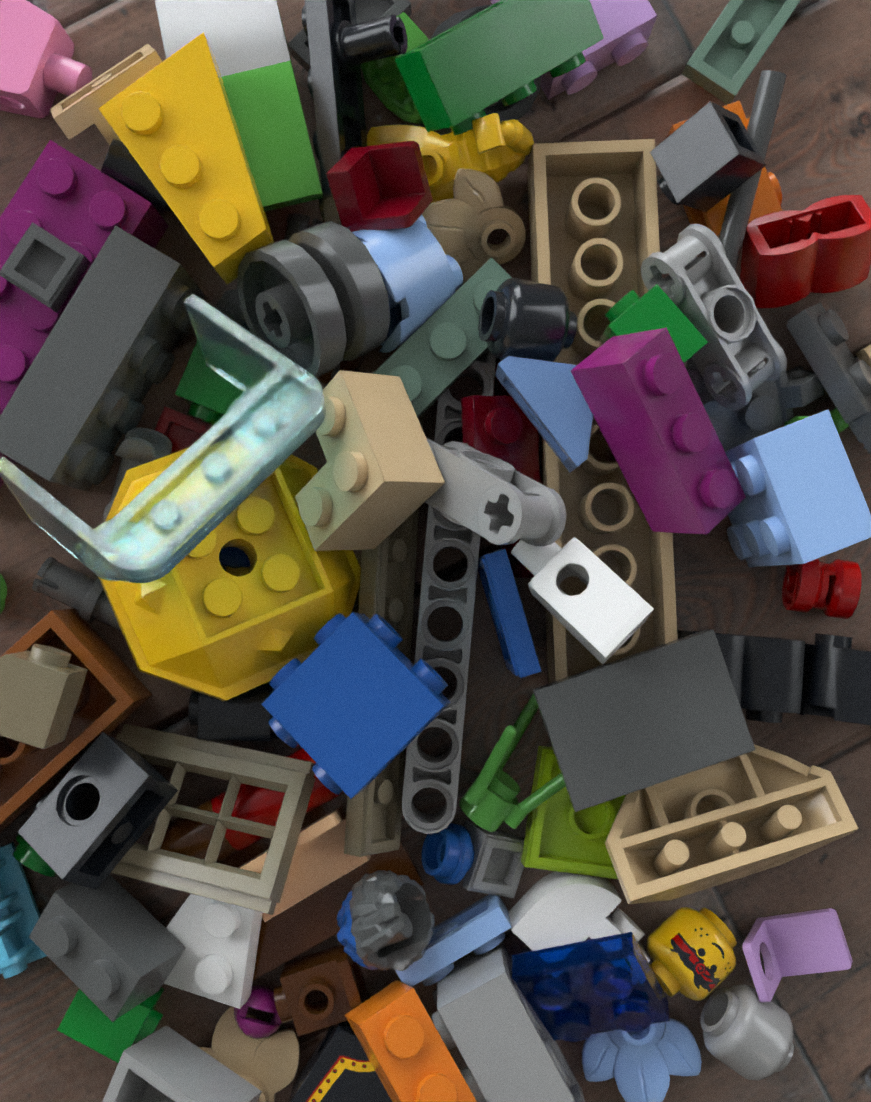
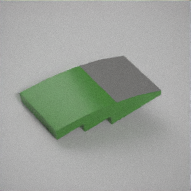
(260, 87)

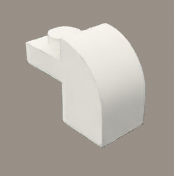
(569, 910)

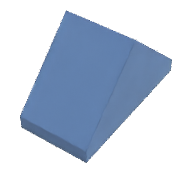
(551, 403)

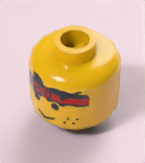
(691, 953)

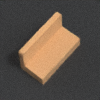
(315, 862)

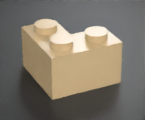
(374, 467)

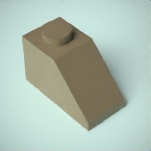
(38, 695)

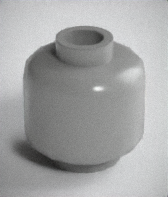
(747, 1034)

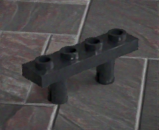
(335, 79)

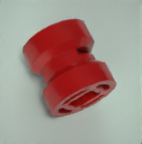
(823, 586)

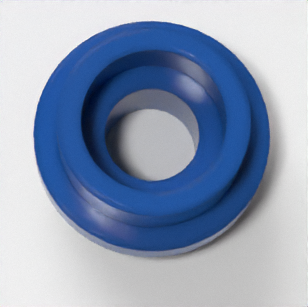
(448, 854)

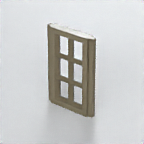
(238, 766)

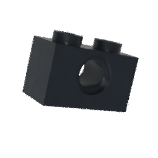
(89, 845)

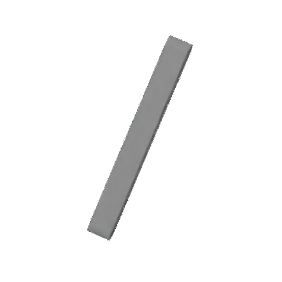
(444, 769)

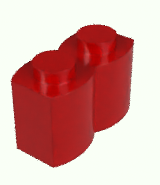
(807, 251)

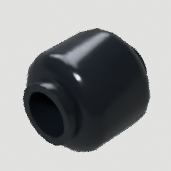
(527, 320)

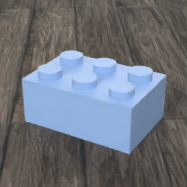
(797, 494)

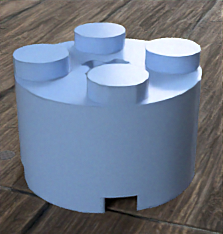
(414, 274)

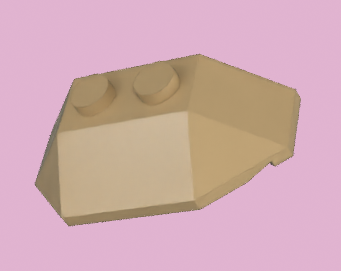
(723, 824)

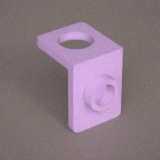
(794, 946)

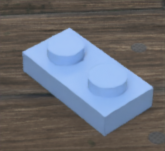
(472, 929)

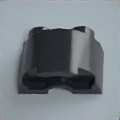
(836, 680)

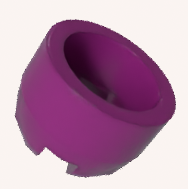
(261, 999)

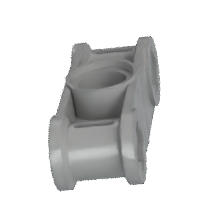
(721, 311)
(495, 498)

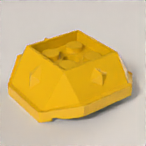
(226, 629)

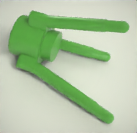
(494, 792)

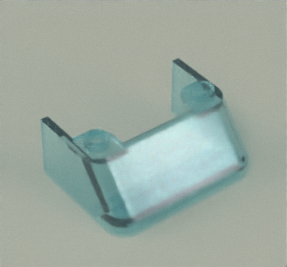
(211, 478)

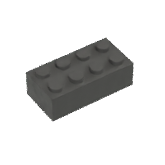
(99, 364)

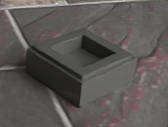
(44, 267)

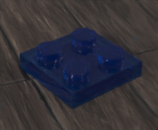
(591, 987)

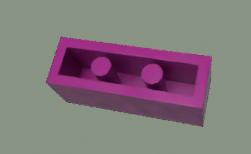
(659, 432)

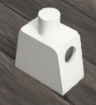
(599, 616)

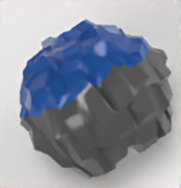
(385, 921)

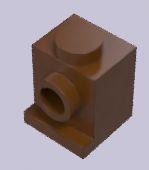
(326, 971)

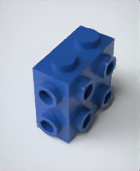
(354, 701)

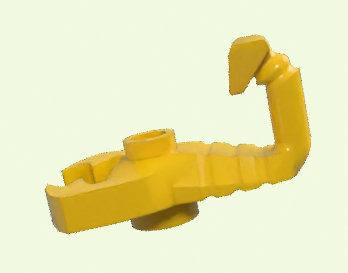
(488, 148)

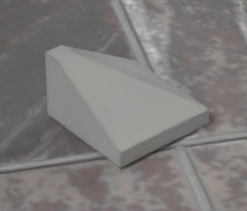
(495, 863)

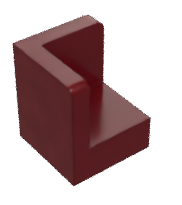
(380, 186)

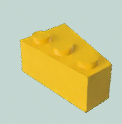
(192, 152)

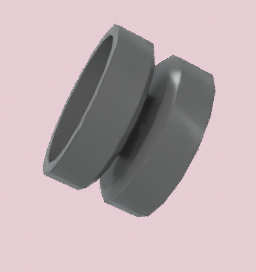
(315, 297)

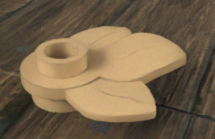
(468, 219)
(263, 1062)

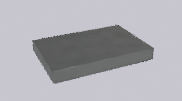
(643, 719)

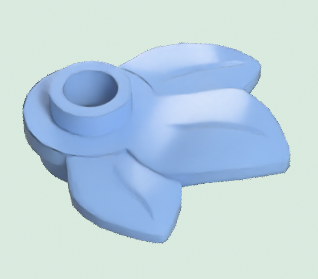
(642, 1059)

